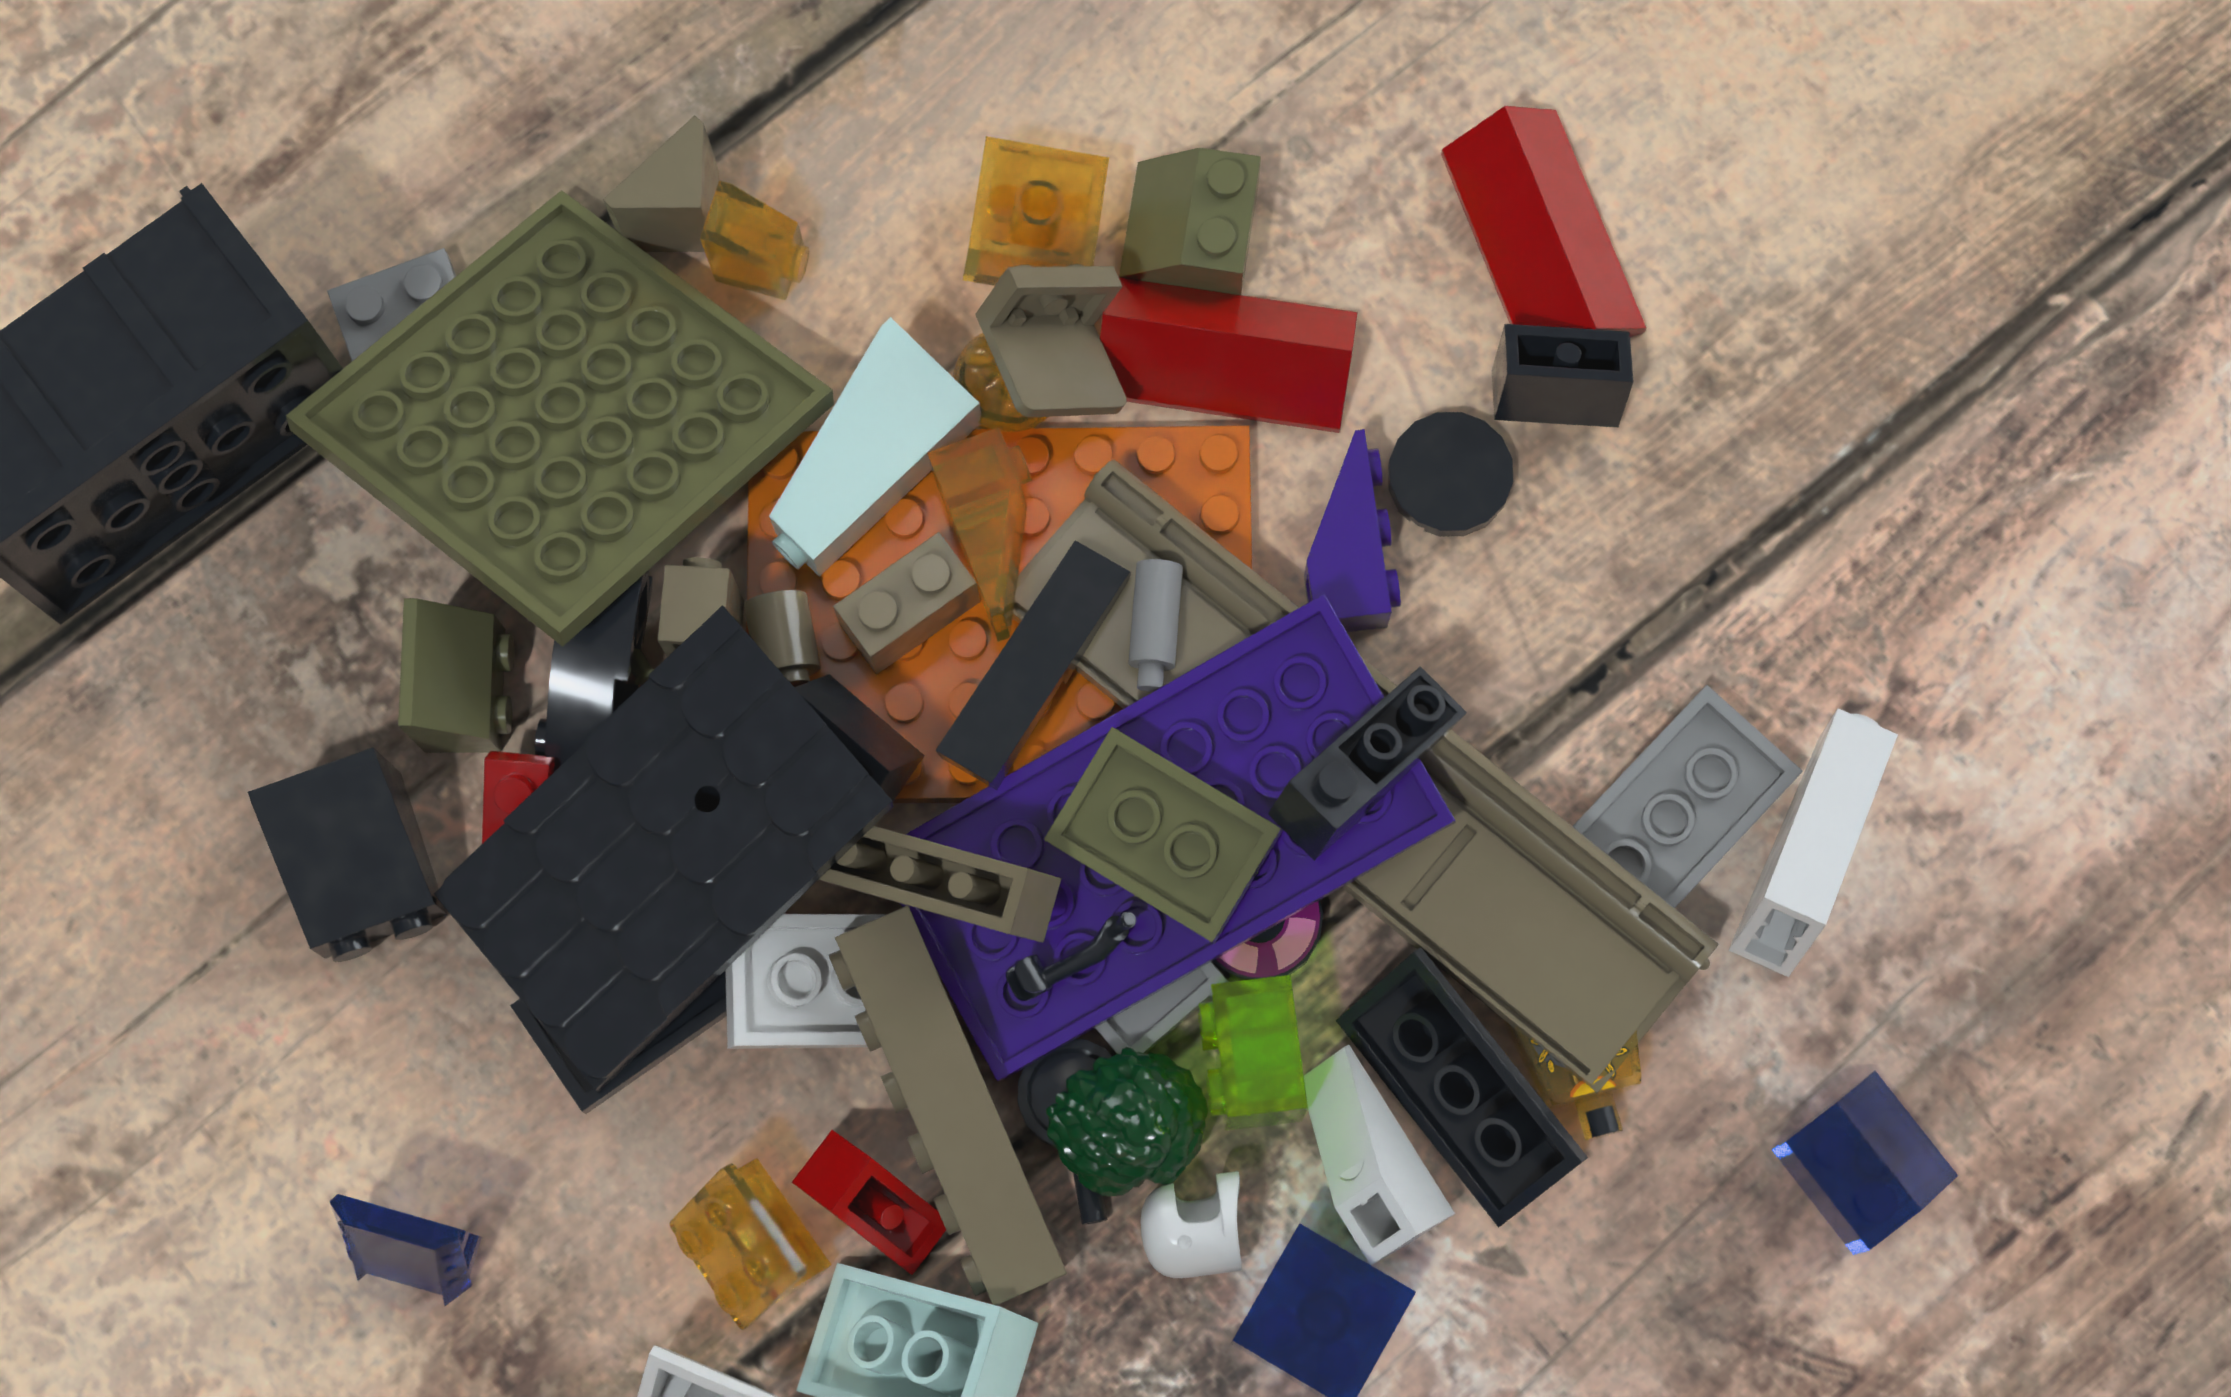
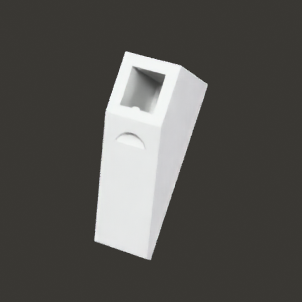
(1369, 1161)

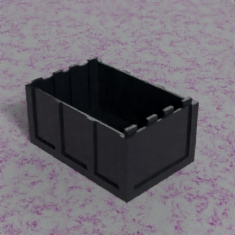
(144, 402)

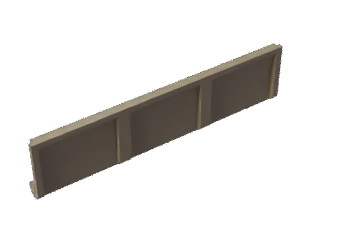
(1499, 898)

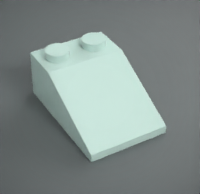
(912, 1342)

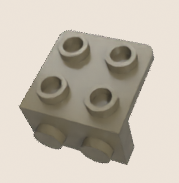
(1047, 340)

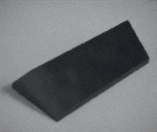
(1460, 1088)

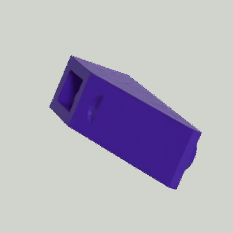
(1347, 549)

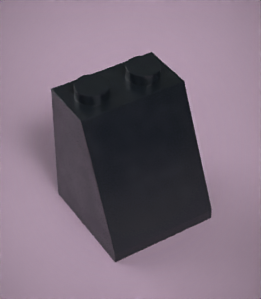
(349, 854)

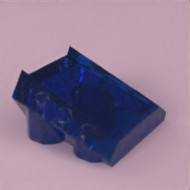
(406, 1247)

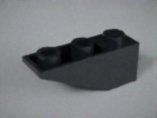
(1365, 763)

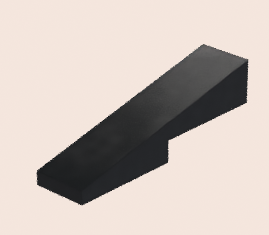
(1033, 665)

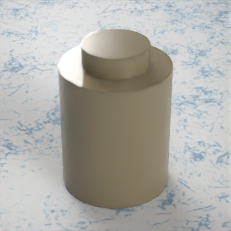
(785, 632)

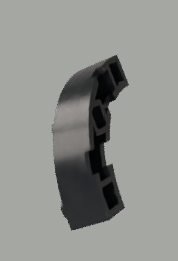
(592, 673)

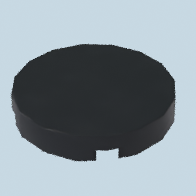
(1450, 474)

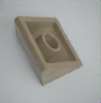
(669, 194)

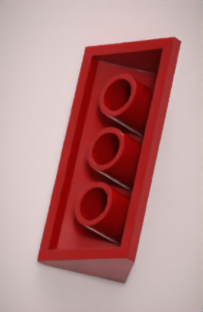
(1539, 224)
(1230, 354)

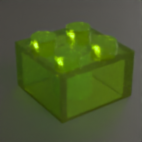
(1255, 1053)

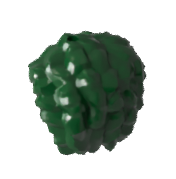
(1128, 1122)

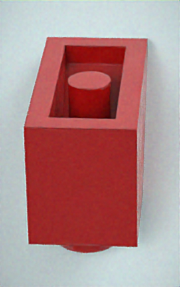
(871, 1201)

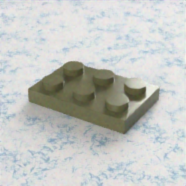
(1163, 835)

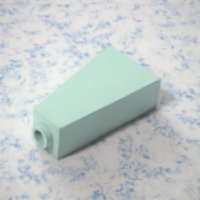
(870, 449)

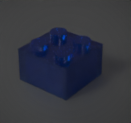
(1323, 1316)

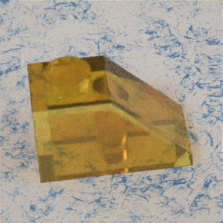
(752, 244)

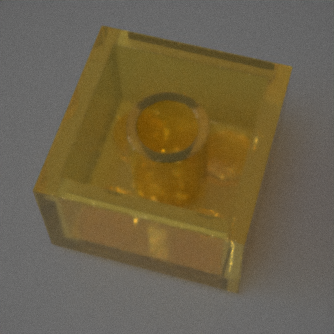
(1034, 209)

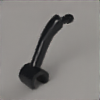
(1031, 979)

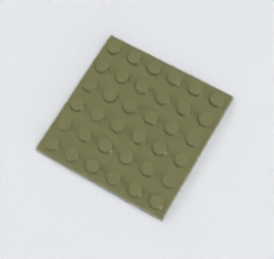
(561, 415)

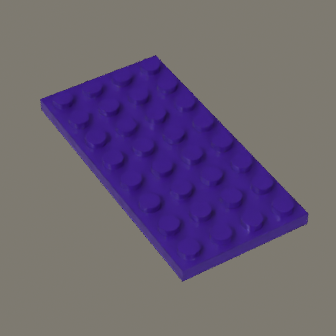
(1237, 725)

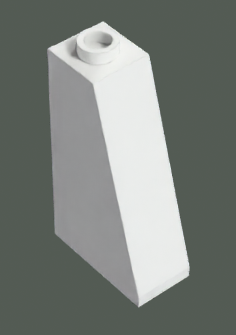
(1814, 843)

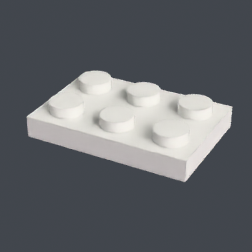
(788, 991)

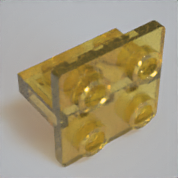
(747, 1242)

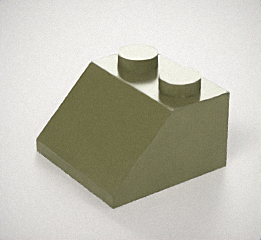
(1192, 220)
(454, 678)

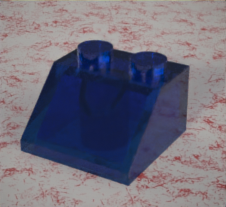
(1865, 1164)

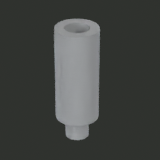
(1155, 621)

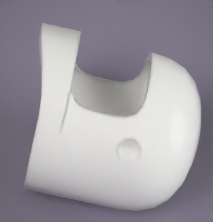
(1193, 1235)

